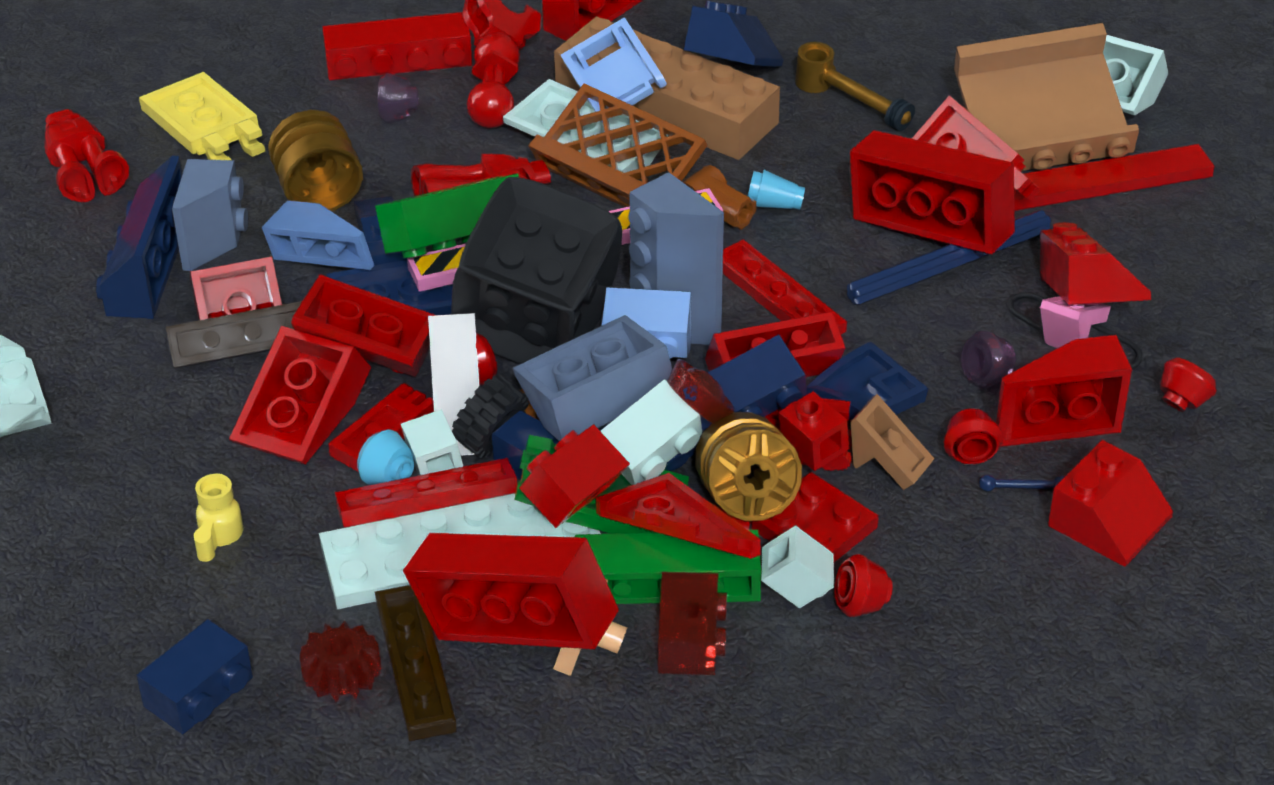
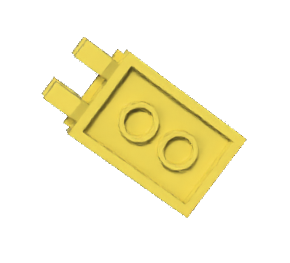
(204, 117)

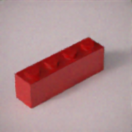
(397, 46)

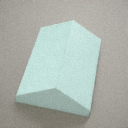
(544, 106)

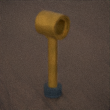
(817, 73)

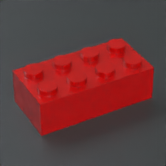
(933, 191)
(512, 589)

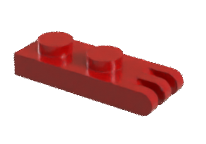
(389, 413)

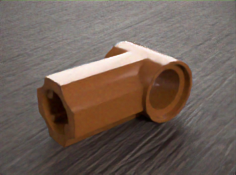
(736, 206)

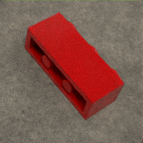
(811, 340)

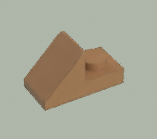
(883, 436)

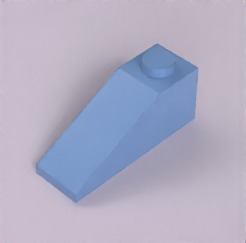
(315, 236)

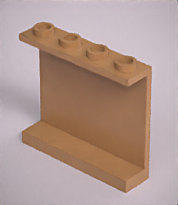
(1047, 96)

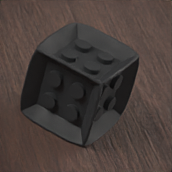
(536, 268)

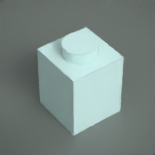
(432, 443)
(797, 567)

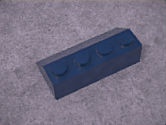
(144, 247)

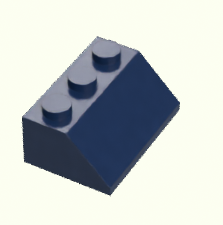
(730, 34)

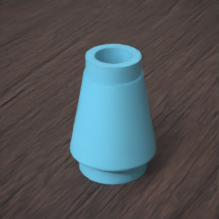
(775, 191)

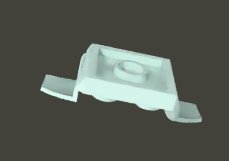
(20, 391)

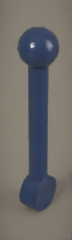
(988, 483)

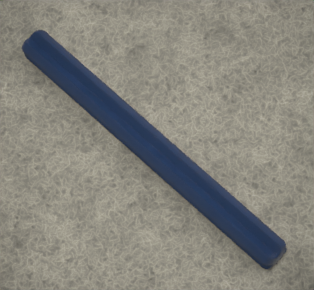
(937, 262)

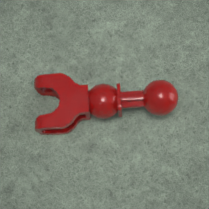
(497, 40)

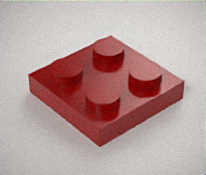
(824, 515)

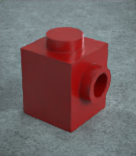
(814, 430)

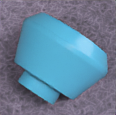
(385, 458)

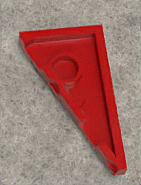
(678, 511)

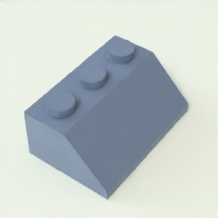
(593, 376)

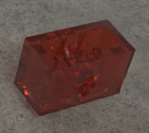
(689, 623)

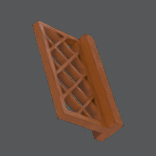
(594, 172)

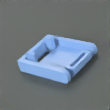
(622, 74)

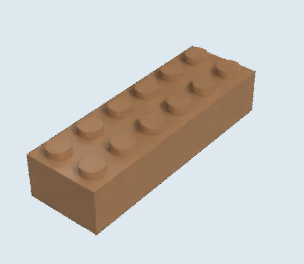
(700, 94)

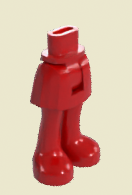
(73, 140)
(433, 177)

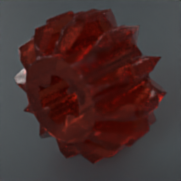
(340, 661)

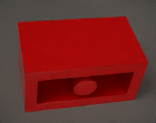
(573, 474)

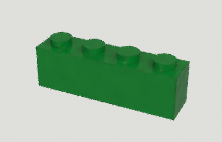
(434, 217)
(636, 563)

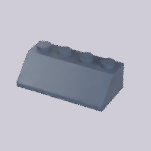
(679, 248)

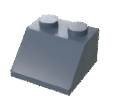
(208, 211)

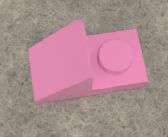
(1069, 322)

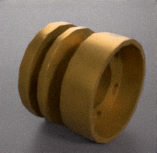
(315, 159)
(726, 457)

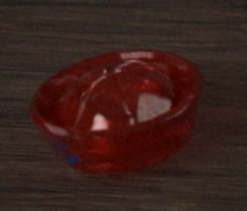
(700, 391)

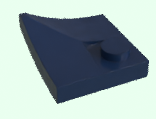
(864, 375)

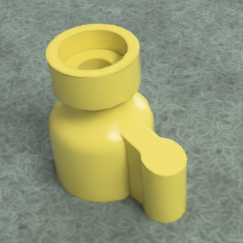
(216, 515)

